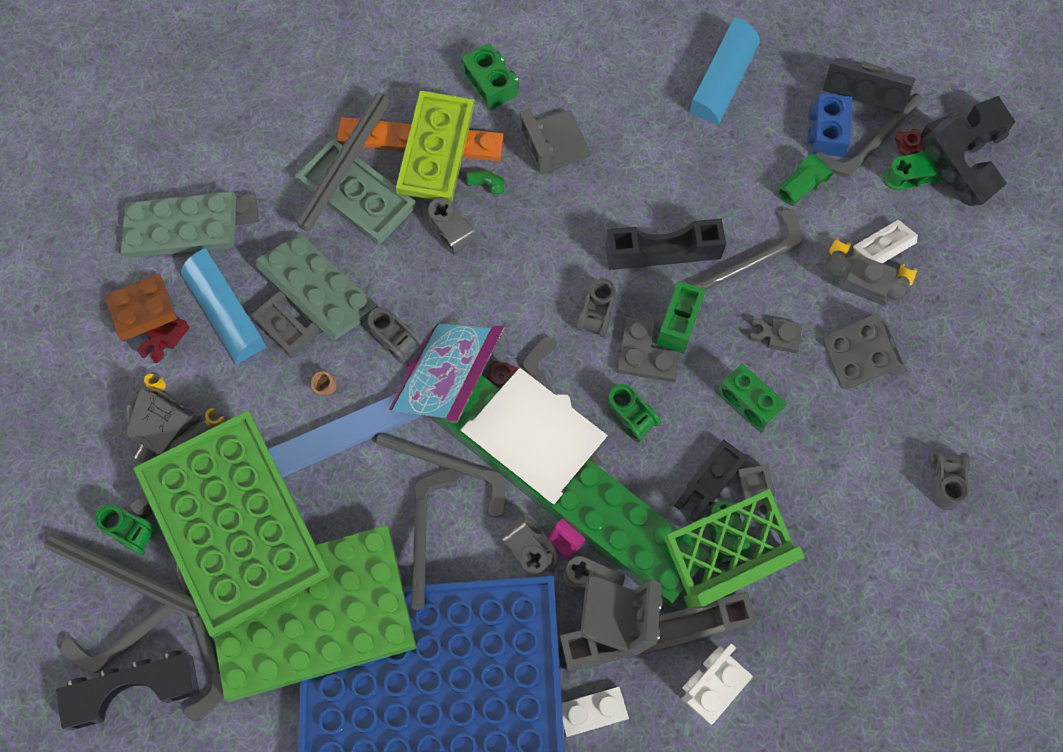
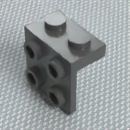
(622, 615)

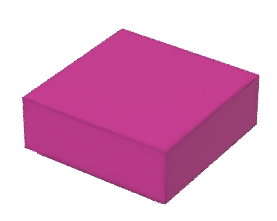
(566, 540)

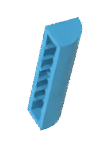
(725, 72)
(221, 307)

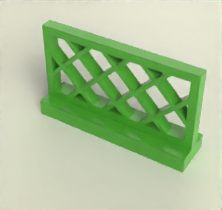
(737, 575)

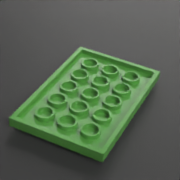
(231, 523)
(325, 628)

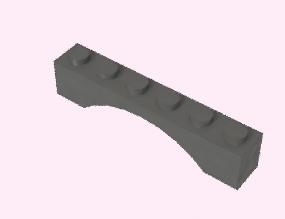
(677, 628)

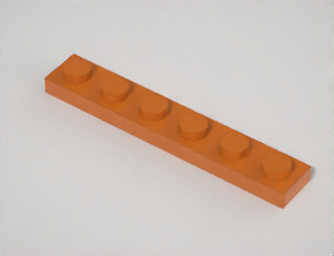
(395, 135)

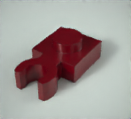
(162, 337)

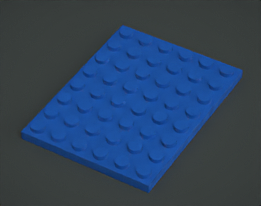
(474, 683)

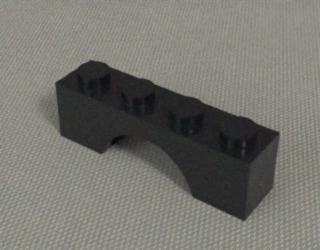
(697, 242)
(87, 701)

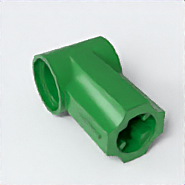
(806, 178)

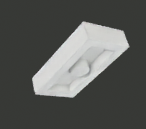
(886, 242)
(593, 711)

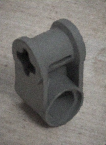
(452, 228)
(596, 311)
(396, 337)
(951, 473)
(530, 545)
(590, 569)

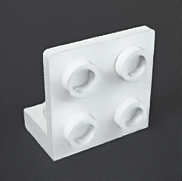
(718, 686)

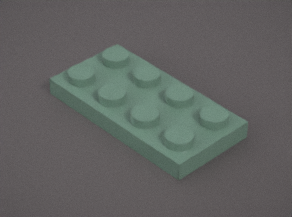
(362, 195)
(179, 225)
(316, 286)

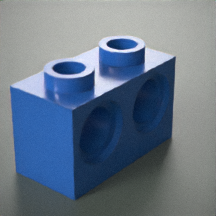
(834, 126)

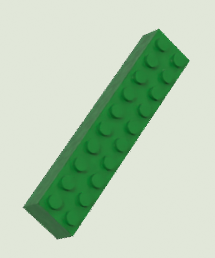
(597, 508)

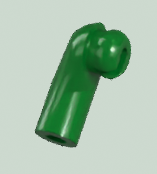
(486, 177)

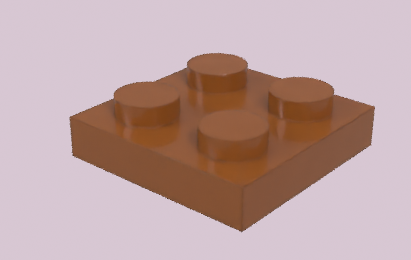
(140, 307)

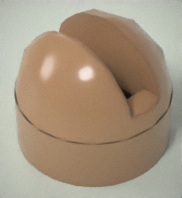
(323, 378)

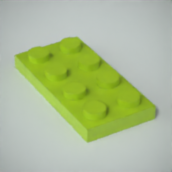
(435, 146)

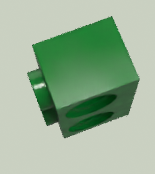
(486, 78)
(681, 317)
(751, 398)

